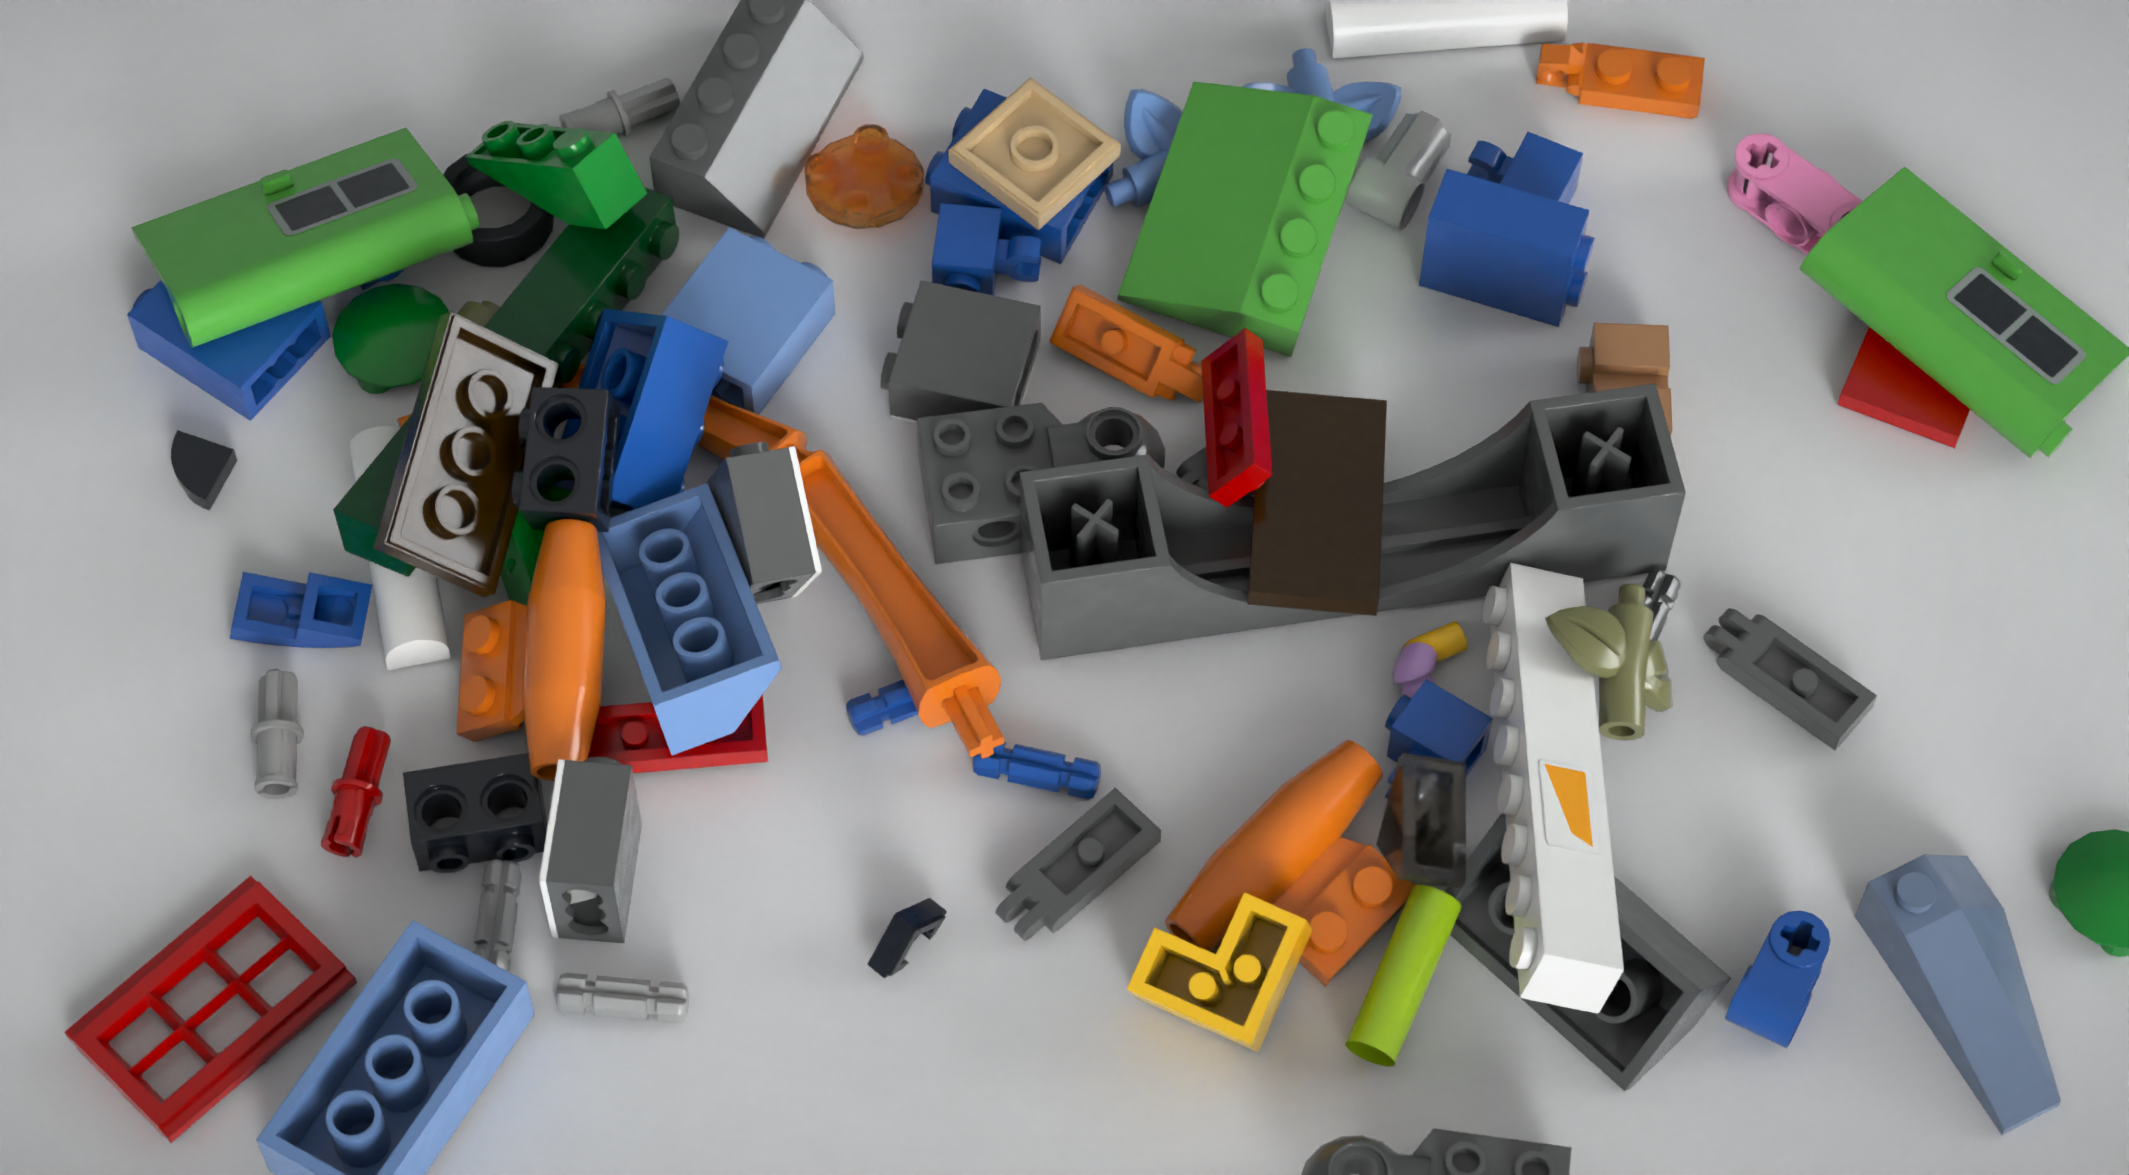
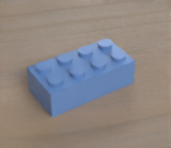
(400, 1064)

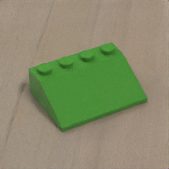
(1245, 211)

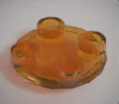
(864, 179)

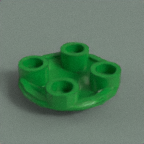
(387, 335)
(2094, 888)

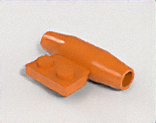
(541, 656)
(1299, 862)

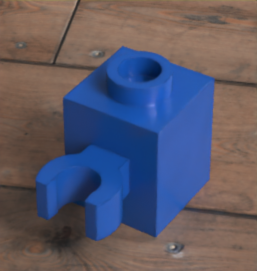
(1537, 167)
(972, 250)
(1437, 727)

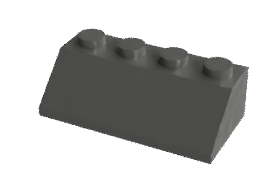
(754, 113)
(1652, 1005)

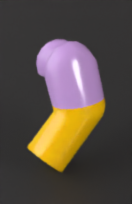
(1423, 652)

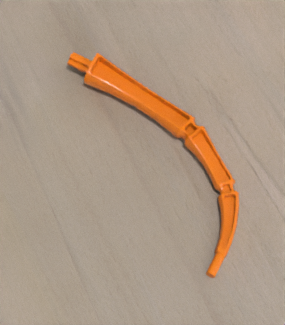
(934, 655)

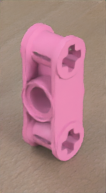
(1790, 194)

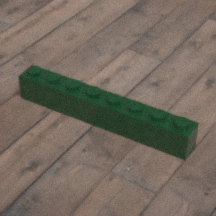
(549, 313)

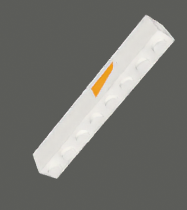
(1551, 797)

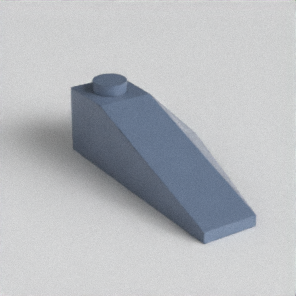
(1964, 976)

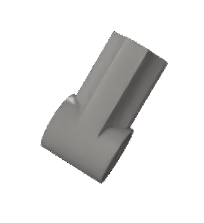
(1396, 179)

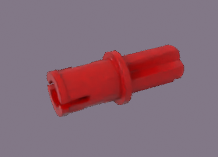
(356, 793)

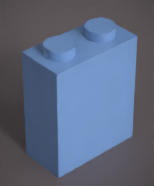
(762, 307)

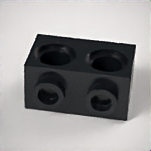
(584, 457)
(475, 796)

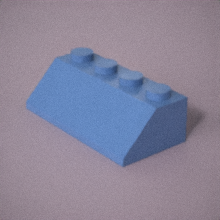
(688, 616)

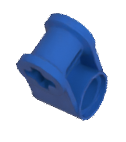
(1780, 984)

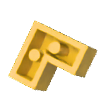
(1229, 990)

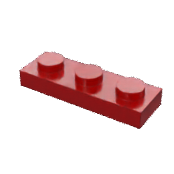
(1236, 418)
(635, 738)

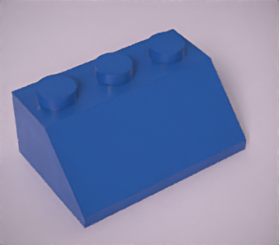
(662, 383)

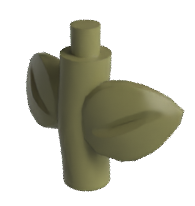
(1624, 658)

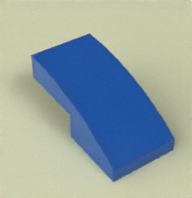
(296, 614)

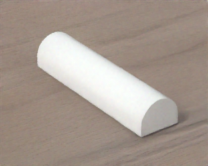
(1431, 25)
(406, 606)

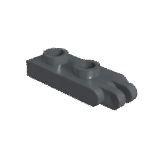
(1789, 676)
(1078, 865)

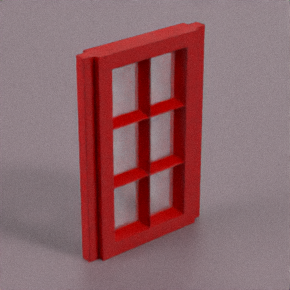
(210, 1008)

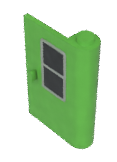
(305, 235)
(1965, 311)

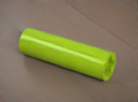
(1403, 975)

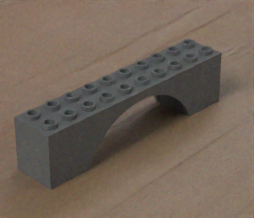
(1147, 559)

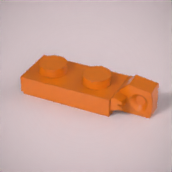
(1624, 77)
(1127, 346)

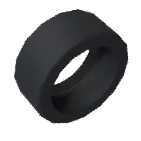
(504, 244)

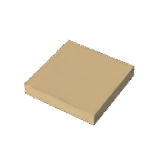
(1034, 153)

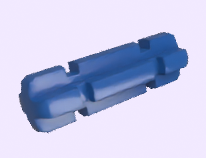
(892, 703)
(1041, 769)

